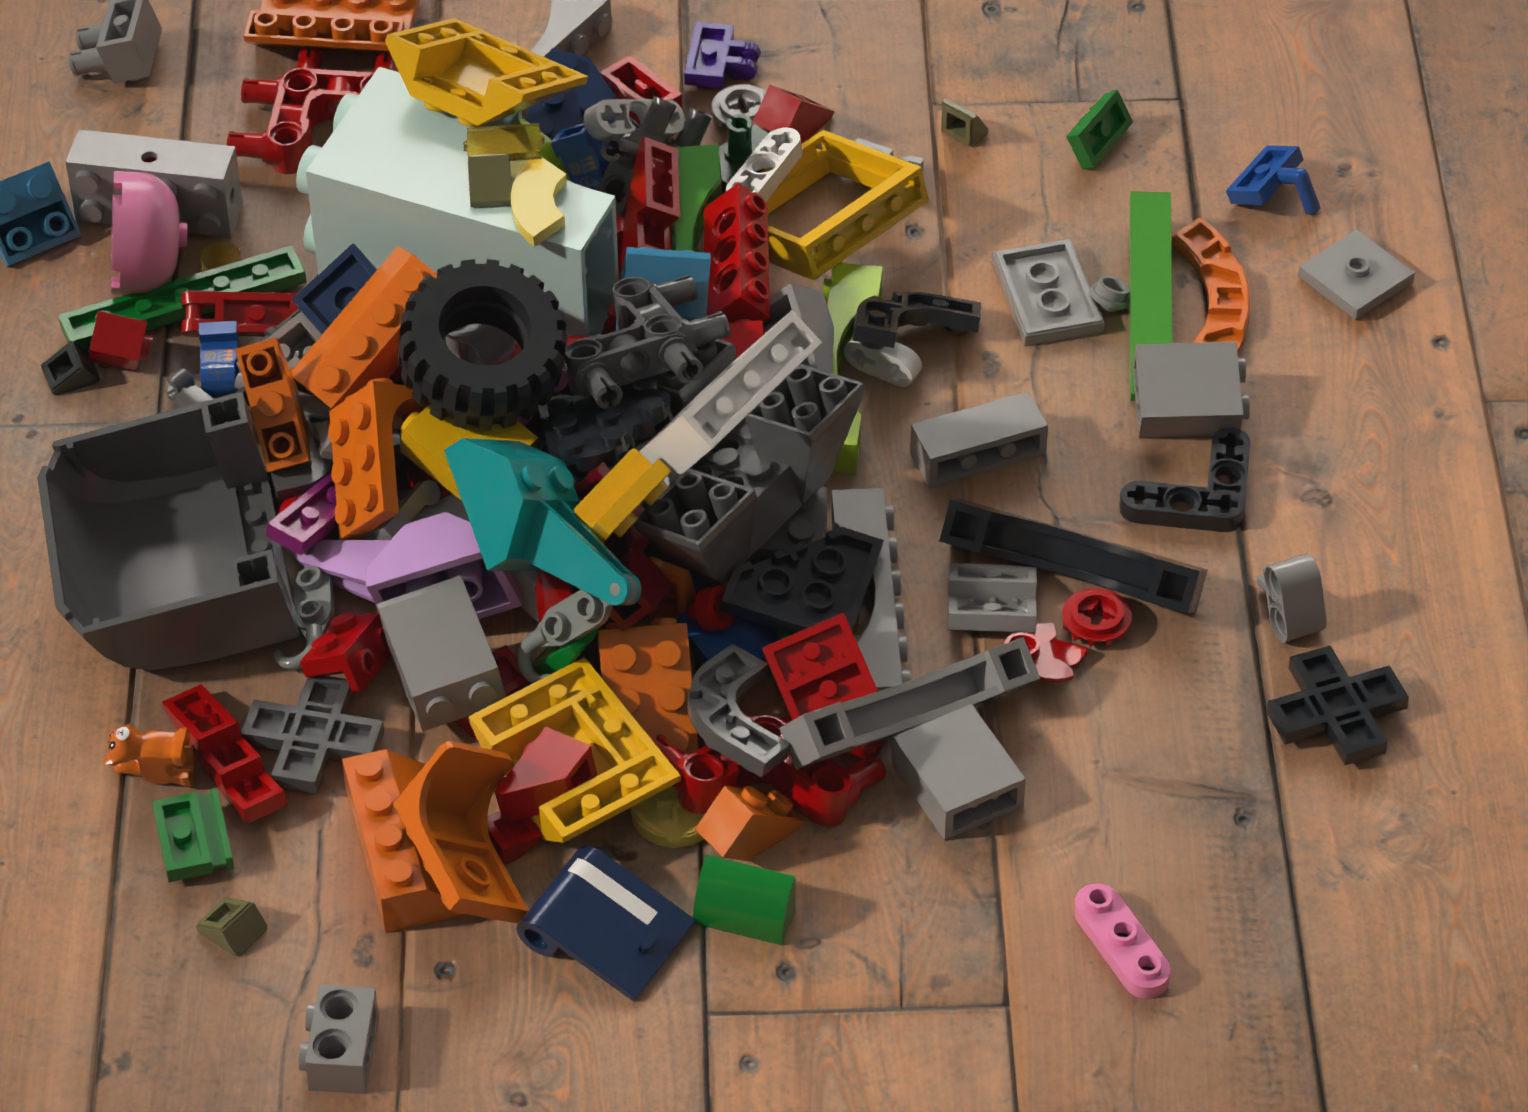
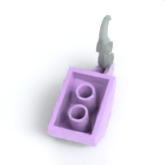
(385, 569)

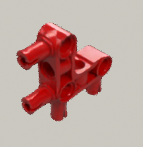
(300, 102)
(817, 791)

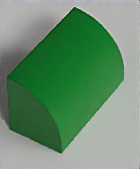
(744, 900)

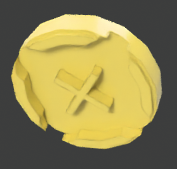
(665, 821)

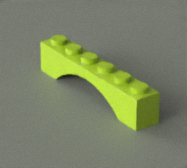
(844, 293)

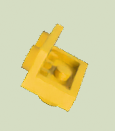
(616, 497)

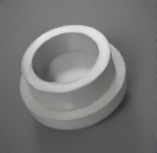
(1110, 293)

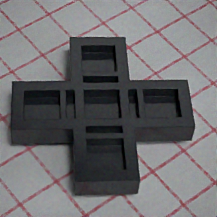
(1337, 705)

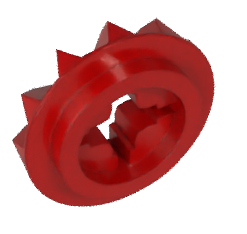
(1083, 606)

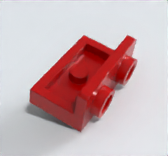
(351, 646)

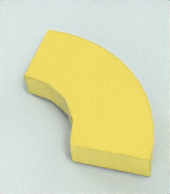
(534, 200)

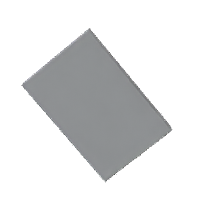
(1047, 292)

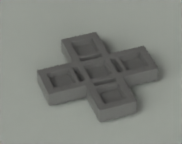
(311, 732)

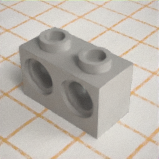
(347, 1038)

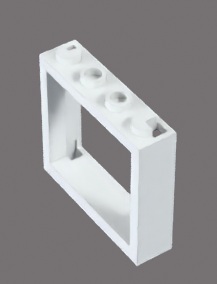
(731, 396)

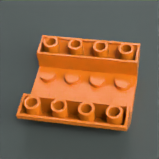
(330, 23)

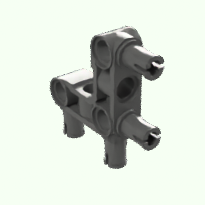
(624, 149)
(651, 336)

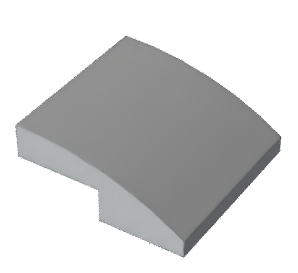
(992, 597)

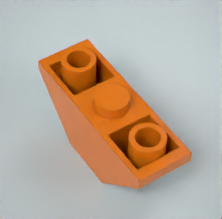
(274, 404)

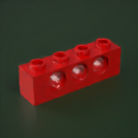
(739, 255)

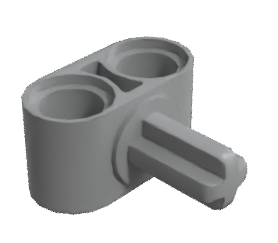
(1294, 597)

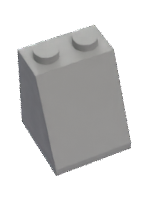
(441, 653)

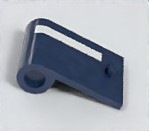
(602, 919)

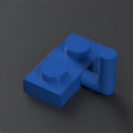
(1267, 172)

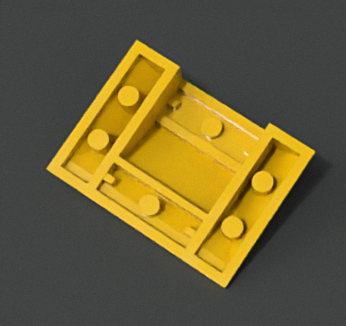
(475, 72)
(585, 709)

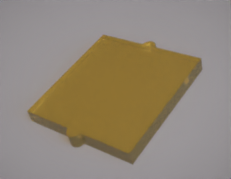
(517, 141)

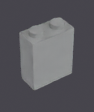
(1188, 389)
(958, 771)

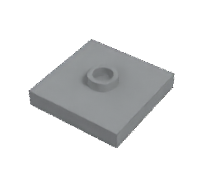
(1356, 274)

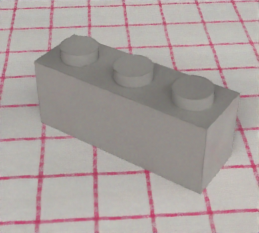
(978, 439)

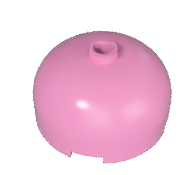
(144, 233)

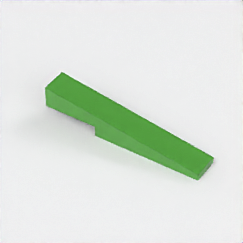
(1149, 271)

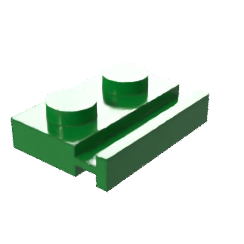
(192, 835)

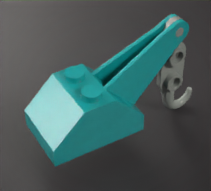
(527, 522)

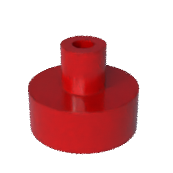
(707, 607)

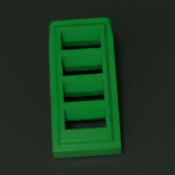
(557, 657)

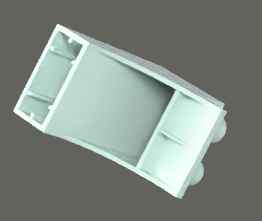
(403, 181)

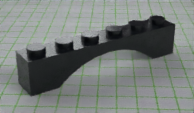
(1074, 555)

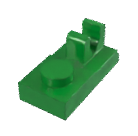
(1099, 129)

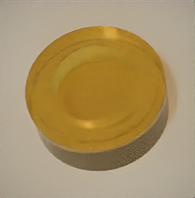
(219, 254)

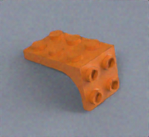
(365, 455)
(651, 676)
(448, 824)

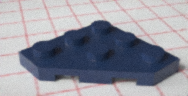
(569, 108)

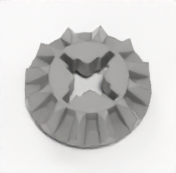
(727, 102)

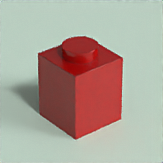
(119, 341)

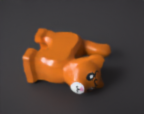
(153, 755)

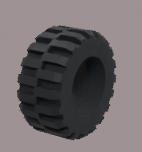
(489, 297)

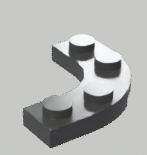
(719, 719)

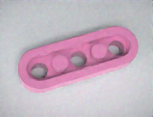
(1122, 954)

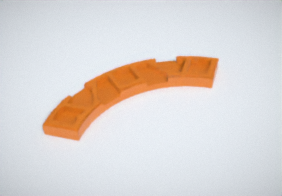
(1223, 281)

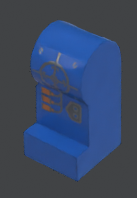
(580, 156)
(218, 357)

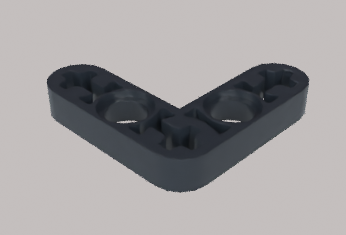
(1214, 496)

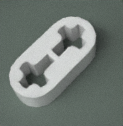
(893, 365)

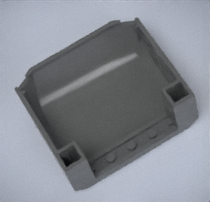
(166, 538)

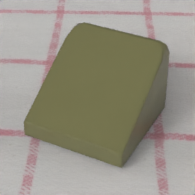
(962, 123)
(489, 180)
(233, 925)

